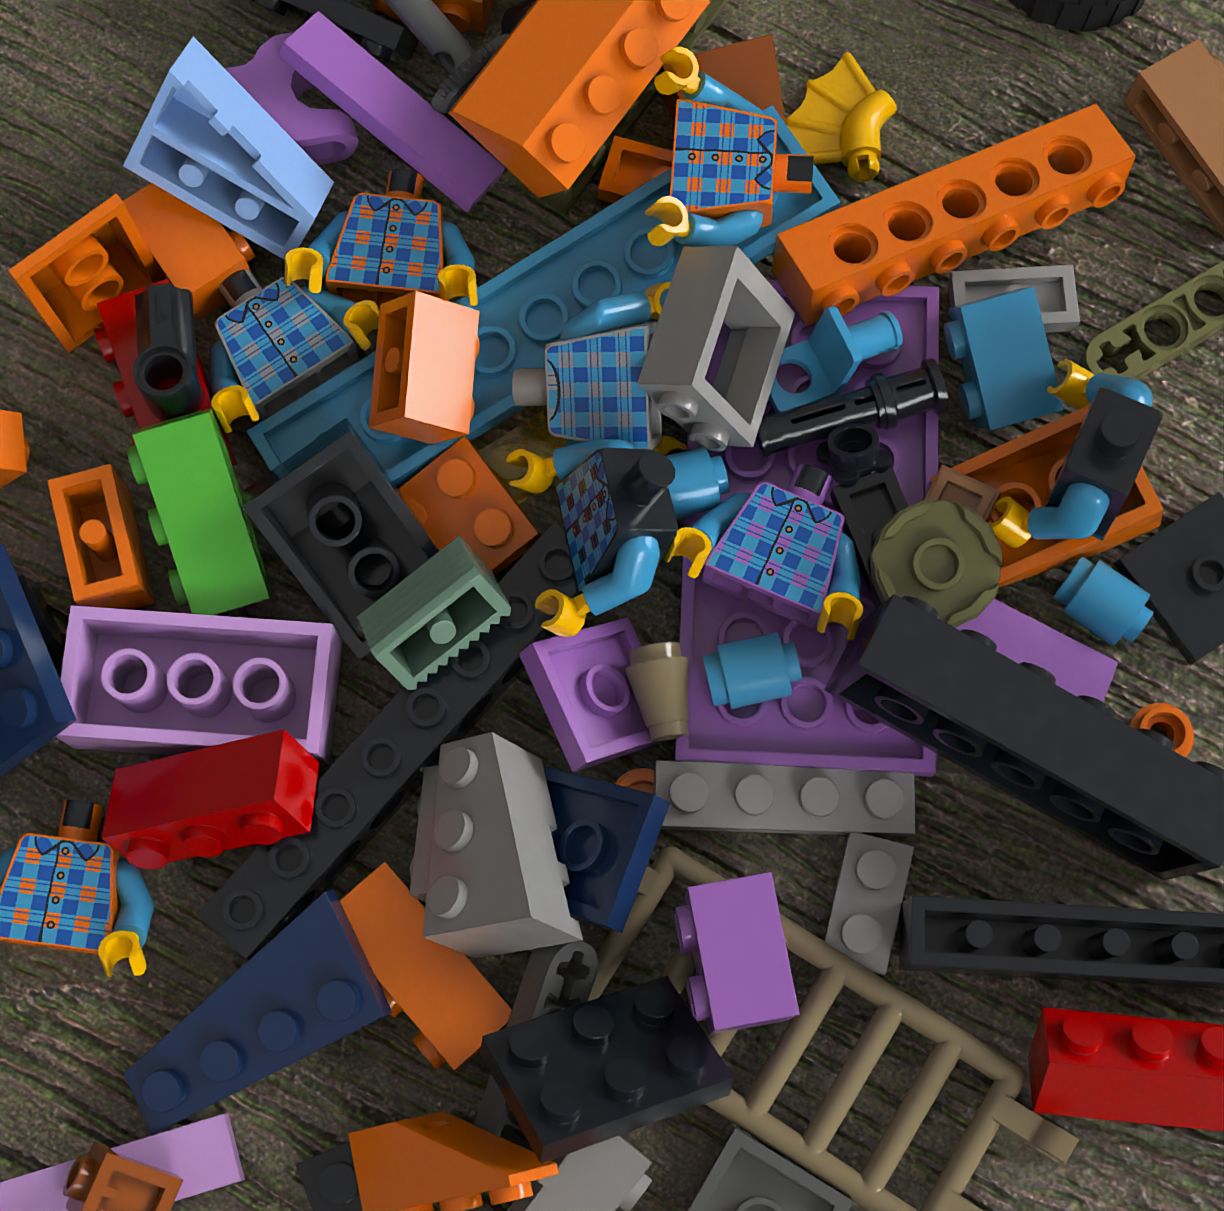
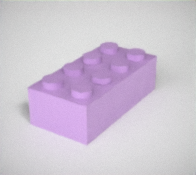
(197, 680)

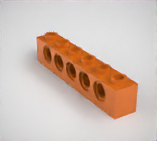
(952, 214)

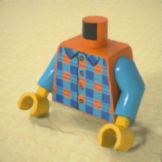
(720, 162)
(388, 249)
(75, 893)

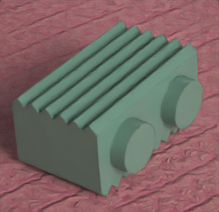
(433, 614)

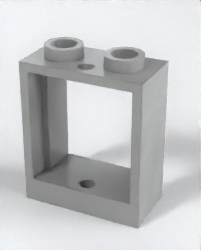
(705, 291)

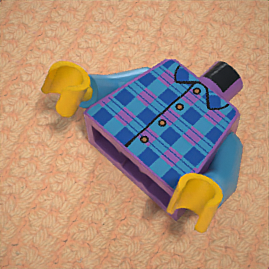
(779, 552)

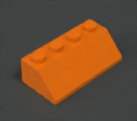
(568, 82)

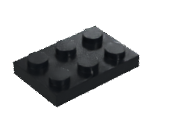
(605, 1068)

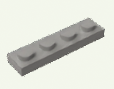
(784, 799)

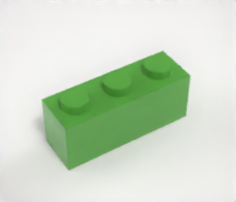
(199, 513)

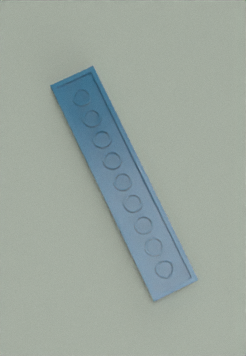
(525, 312)

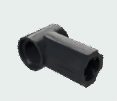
(167, 350)

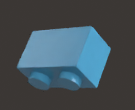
(1003, 359)

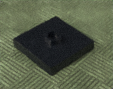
(1185, 578)

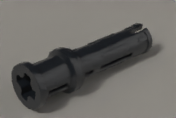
(879, 403)

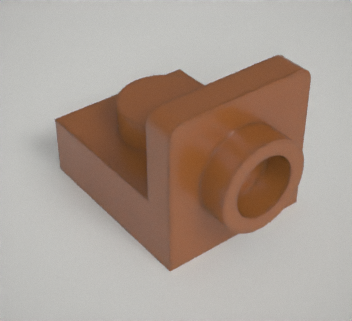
(118, 1183)

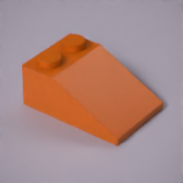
(83, 266)
(1027, 473)

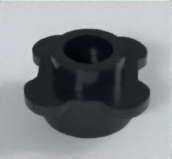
(853, 453)

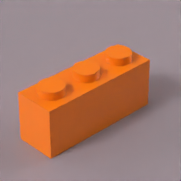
(422, 978)

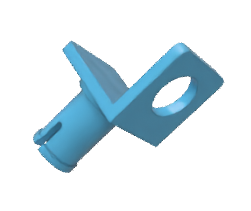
(834, 354)

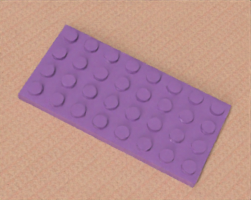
(811, 724)

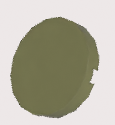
(939, 556)

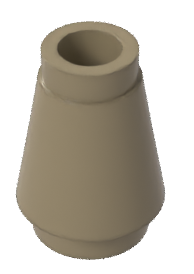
(661, 688)

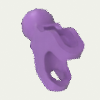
(276, 86)

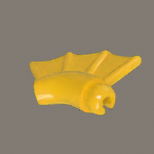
(843, 120)

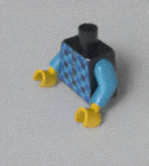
(1099, 463)
(613, 520)

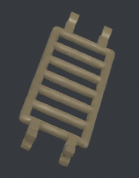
(893, 1008)

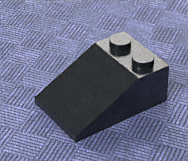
(339, 527)

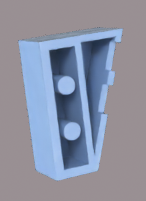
(227, 155)

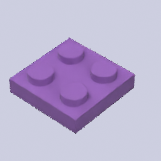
(588, 692)

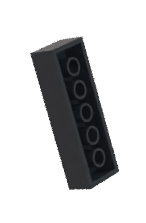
(1034, 738)

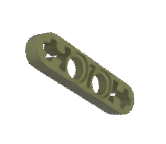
(1177, 310)

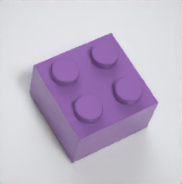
(736, 954)

